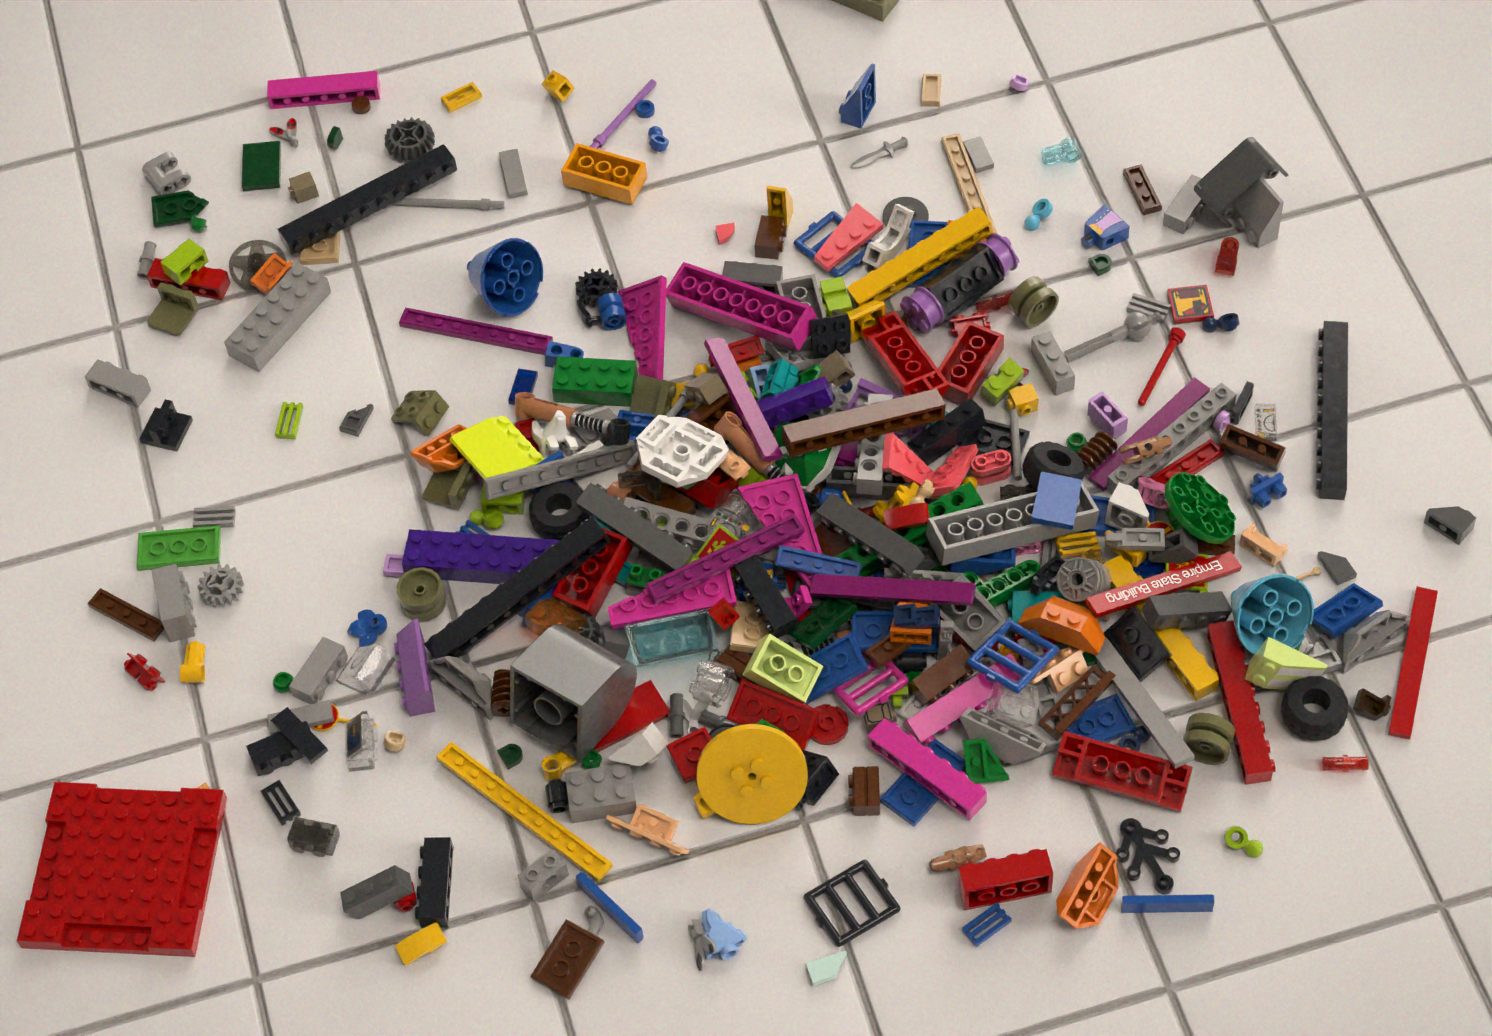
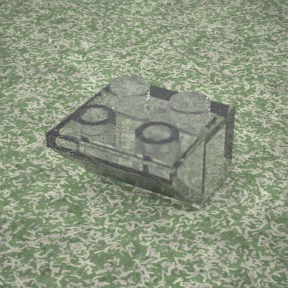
(360, 743)

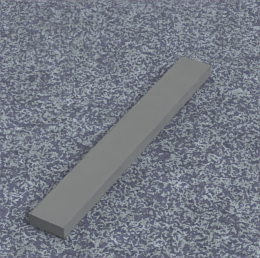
(558, 470)
(1144, 706)

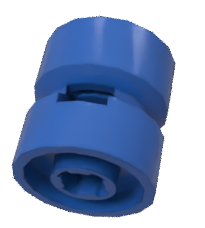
(611, 311)

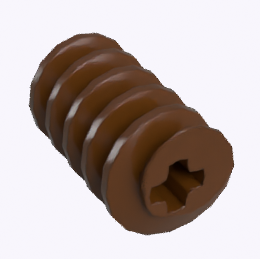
(1097, 450)
(501, 693)

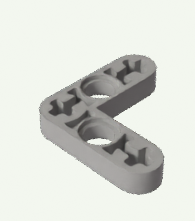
(802, 360)

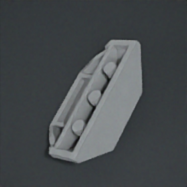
(1371, 636)
(464, 682)
(1005, 739)

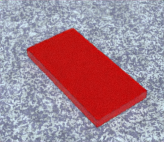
(758, 703)
(643, 709)

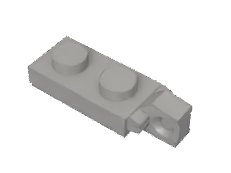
(1137, 539)
(944, 638)

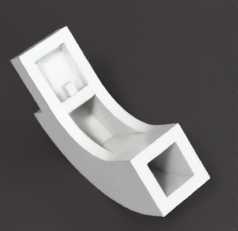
(892, 238)

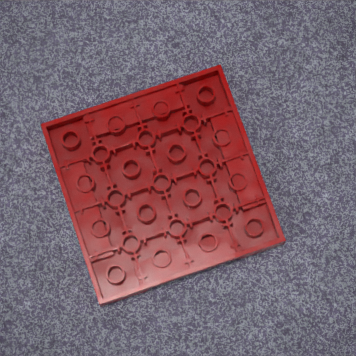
(123, 870)

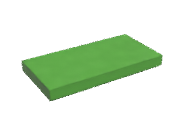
(179, 547)

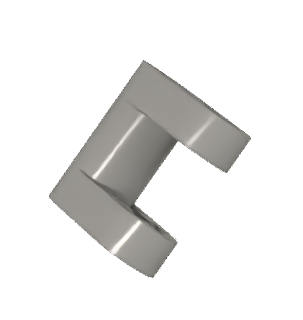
(161, 181)

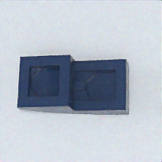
(916, 618)

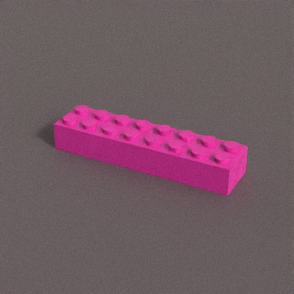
(740, 306)

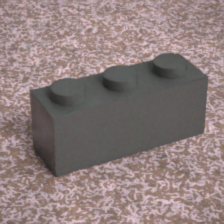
(754, 274)
(376, 892)

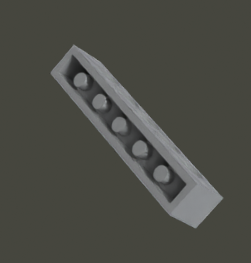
(869, 465)

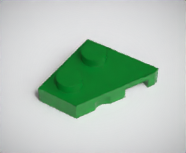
(981, 762)

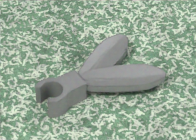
(692, 715)

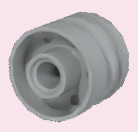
(1083, 578)

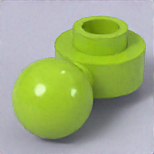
(491, 519)
(1252, 847)

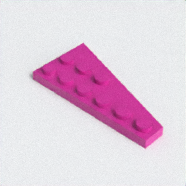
(646, 323)
(778, 499)
(697, 598)

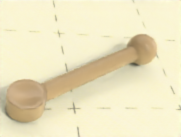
(1316, 571)

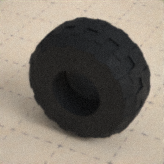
(1052, 459)
(552, 498)
(1316, 691)

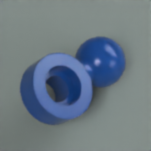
(657, 140)

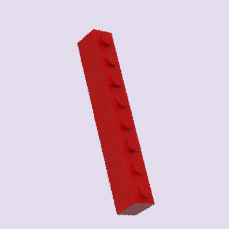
(1240, 703)

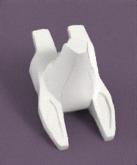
(554, 437)

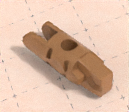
(1154, 446)
(956, 858)

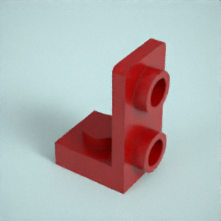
(724, 613)

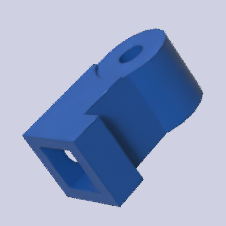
(558, 349)

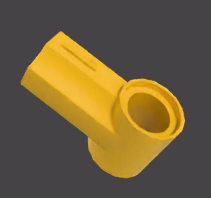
(193, 668)
(559, 761)

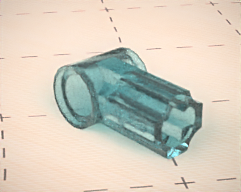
(1066, 150)

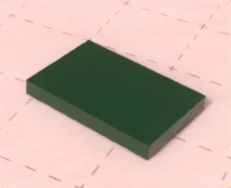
(261, 165)
(822, 622)

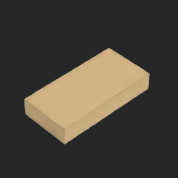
(931, 90)

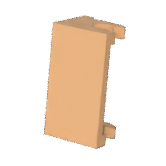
(1262, 546)

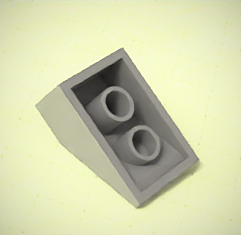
(972, 622)

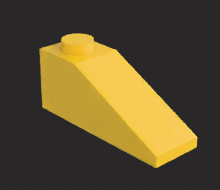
(779, 203)

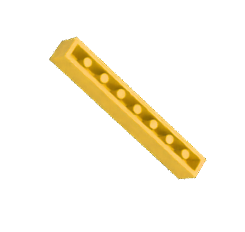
(921, 258)
(1185, 661)

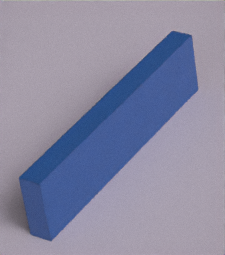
(815, 563)
(1167, 903)
(609, 907)

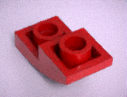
(906, 516)

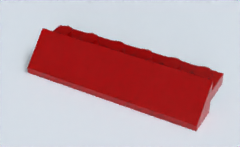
(903, 356)
(1122, 771)

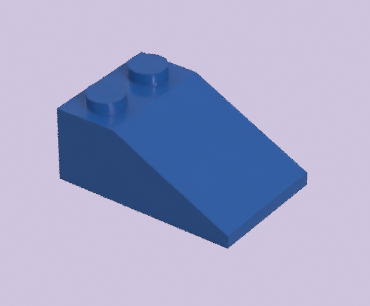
(860, 99)
(986, 563)

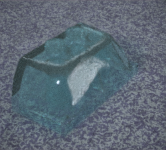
(672, 638)

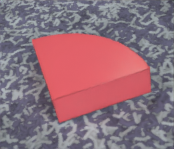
(724, 232)

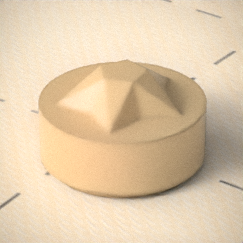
(394, 740)

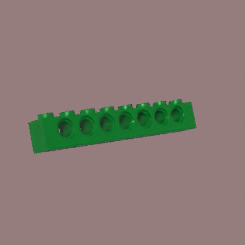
(945, 504)

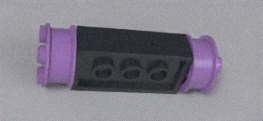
(960, 283)

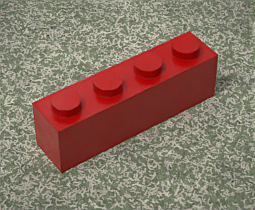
(204, 283)

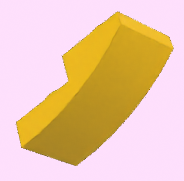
(420, 943)

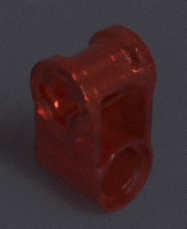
(1227, 257)

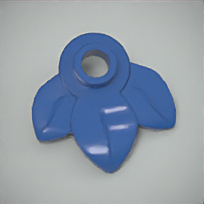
(366, 628)

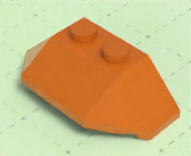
(439, 452)
(1065, 623)
(1089, 888)

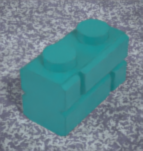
(779, 378)

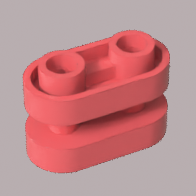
(991, 467)

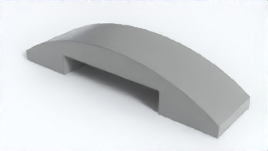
(1046, 696)

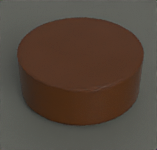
(361, 105)

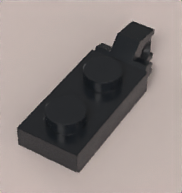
(1046, 576)

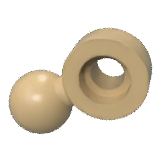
(924, 491)

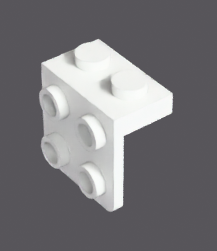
(603, 477)

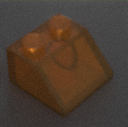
(552, 612)

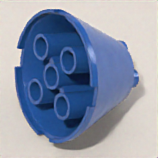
(507, 276)

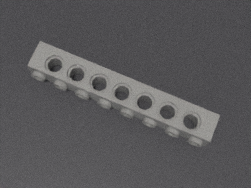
(1182, 434)
(691, 524)

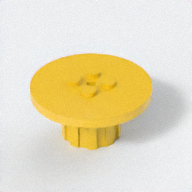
(752, 774)

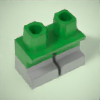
(639, 577)

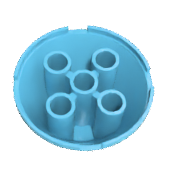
(1272, 608)

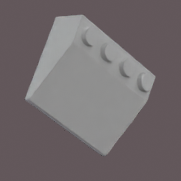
(1259, 213)

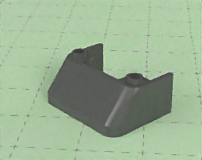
(1235, 176)

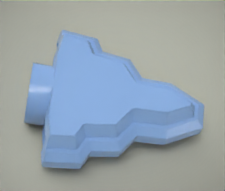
(723, 934)

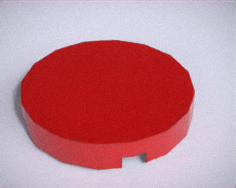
(830, 726)

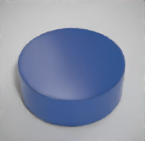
(645, 109)

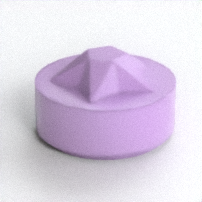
(1019, 82)
(1222, 420)

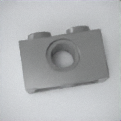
(543, 875)

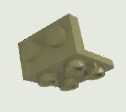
(174, 309)
(653, 396)
(422, 409)
(450, 486)

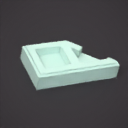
(825, 968)

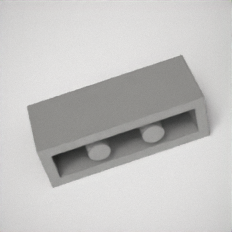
(1184, 207)
(1052, 363)
(118, 383)
(318, 671)

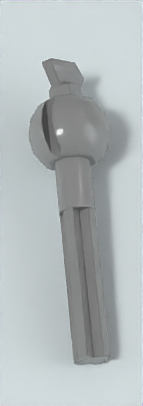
(1135, 326)

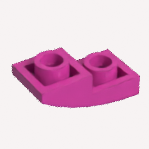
(799, 601)

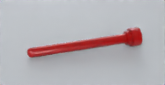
(1175, 337)

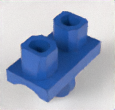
(1264, 486)

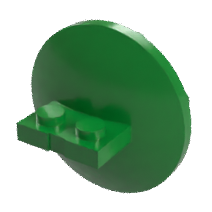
(1198, 508)

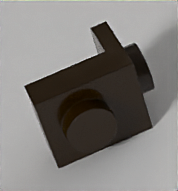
(1372, 705)

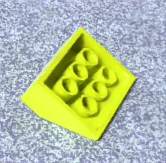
(495, 447)

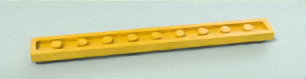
(525, 812)

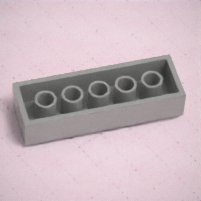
(277, 317)

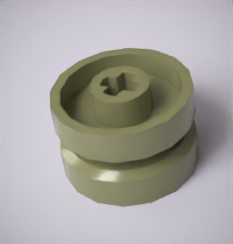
(1033, 301)
(421, 594)
(1209, 738)

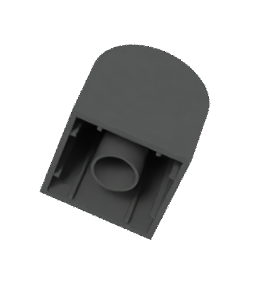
(569, 690)

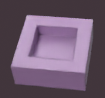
(393, 565)

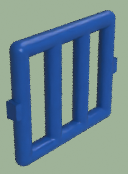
(810, 252)
(1027, 675)

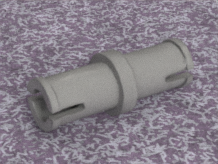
(146, 259)

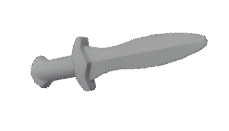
(887, 149)

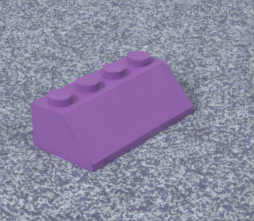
(414, 669)

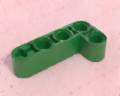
(1002, 586)

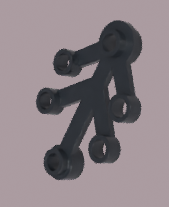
(1146, 851)

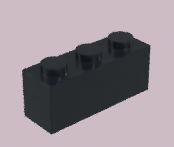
(273, 753)

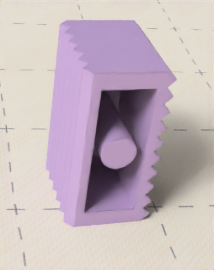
(1107, 415)

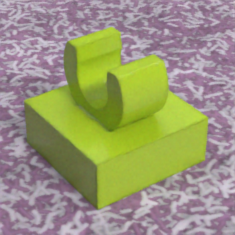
(898, 695)

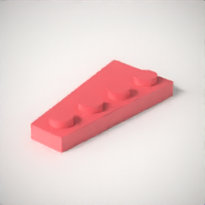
(848, 236)
(904, 462)
(951, 475)

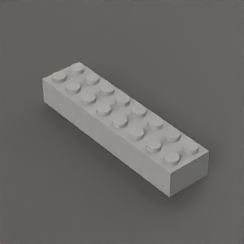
(999, 527)

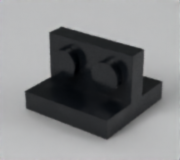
(166, 427)

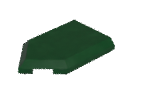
(176, 207)

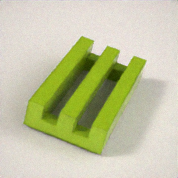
(291, 407)

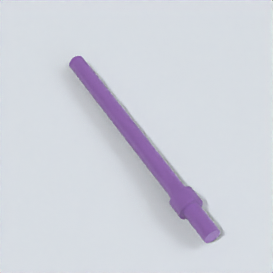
(601, 138)

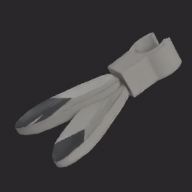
(702, 943)

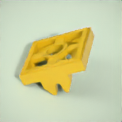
(901, 498)

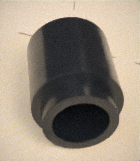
(911, 661)
(557, 796)

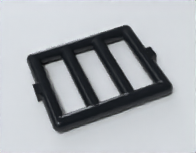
(875, 918)

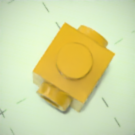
(558, 86)
(1023, 399)

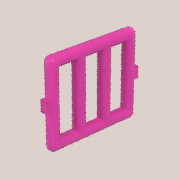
(881, 697)

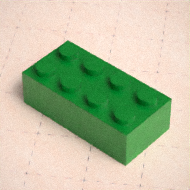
(594, 381)

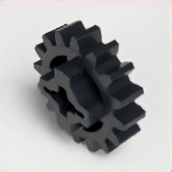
(595, 285)

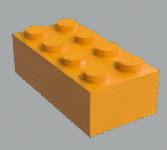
(604, 173)

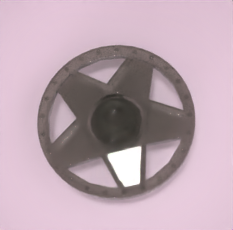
(251, 263)

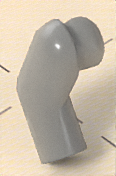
(595, 919)

